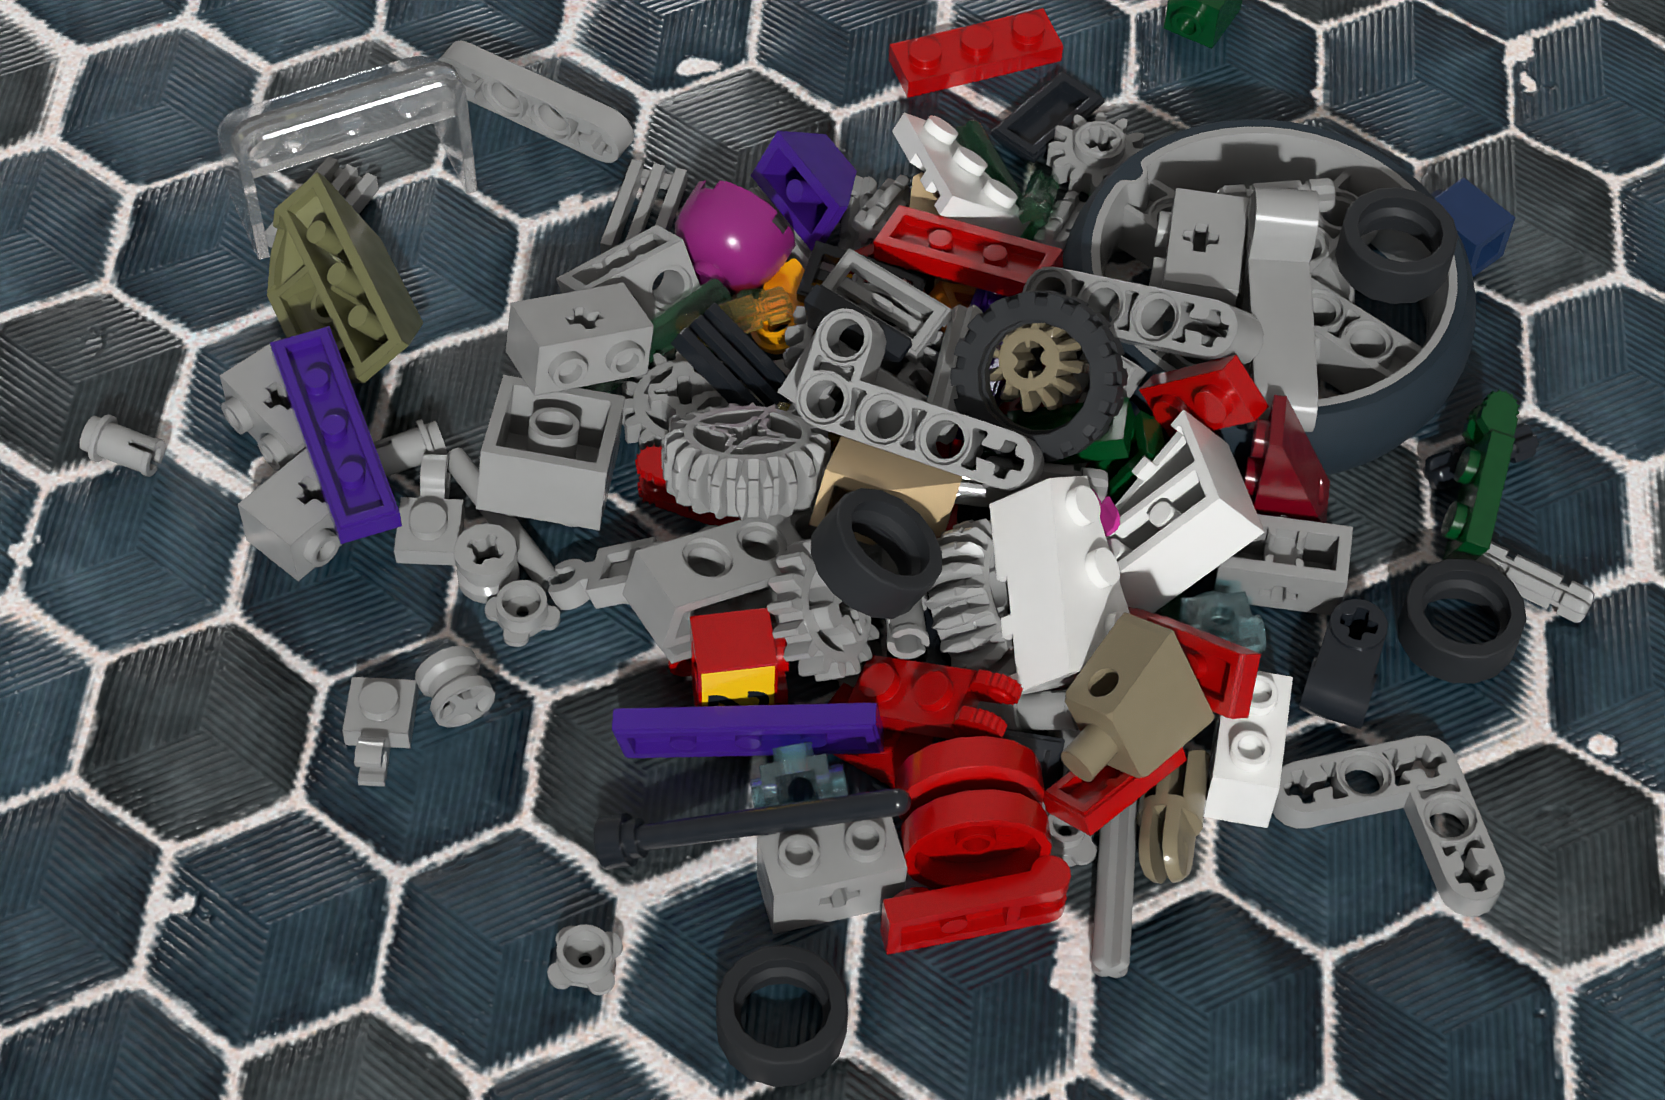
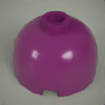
(732, 236)

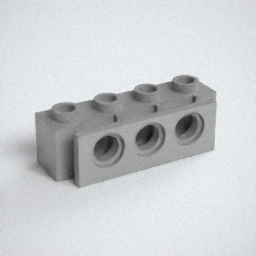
(712, 573)

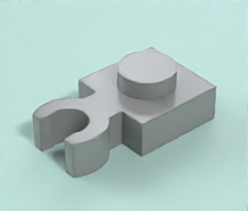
(596, 580)

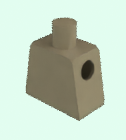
(1134, 702)

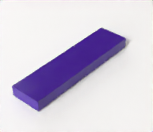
(335, 435)
(747, 729)

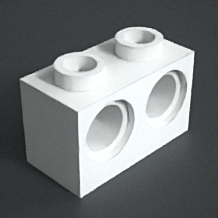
(1249, 756)

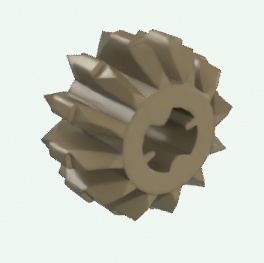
(1038, 385)

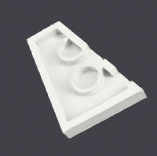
(957, 176)

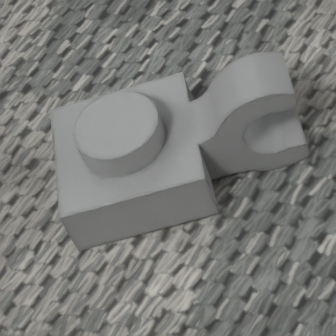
(432, 520)
(377, 718)

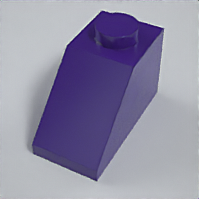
(806, 182)

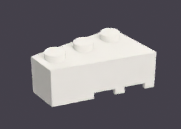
(1181, 516)
(1057, 577)

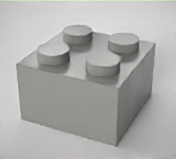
(550, 454)

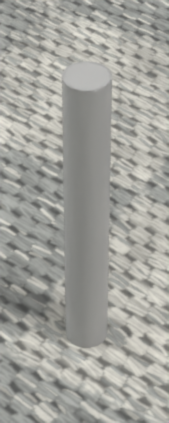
(528, 552)

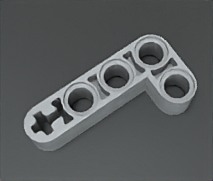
(1279, 294)
(1144, 311)
(921, 420)

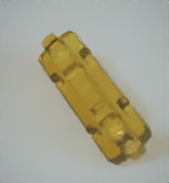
(771, 306)

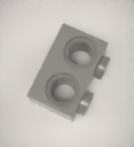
(637, 265)

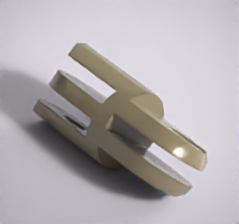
(1172, 818)

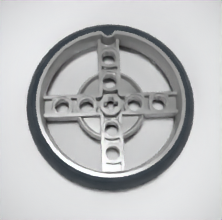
(1385, 377)

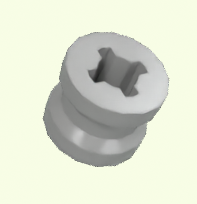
(486, 579)
(455, 686)

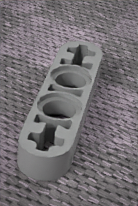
(583, 121)

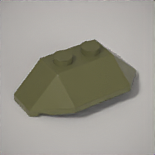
(338, 275)

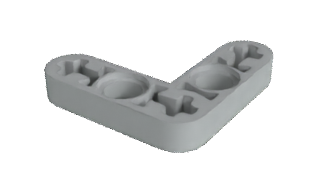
(1420, 799)

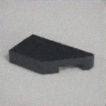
(823, 301)

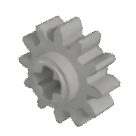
(1090, 151)

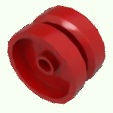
(972, 810)

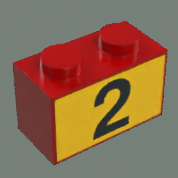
(737, 660)

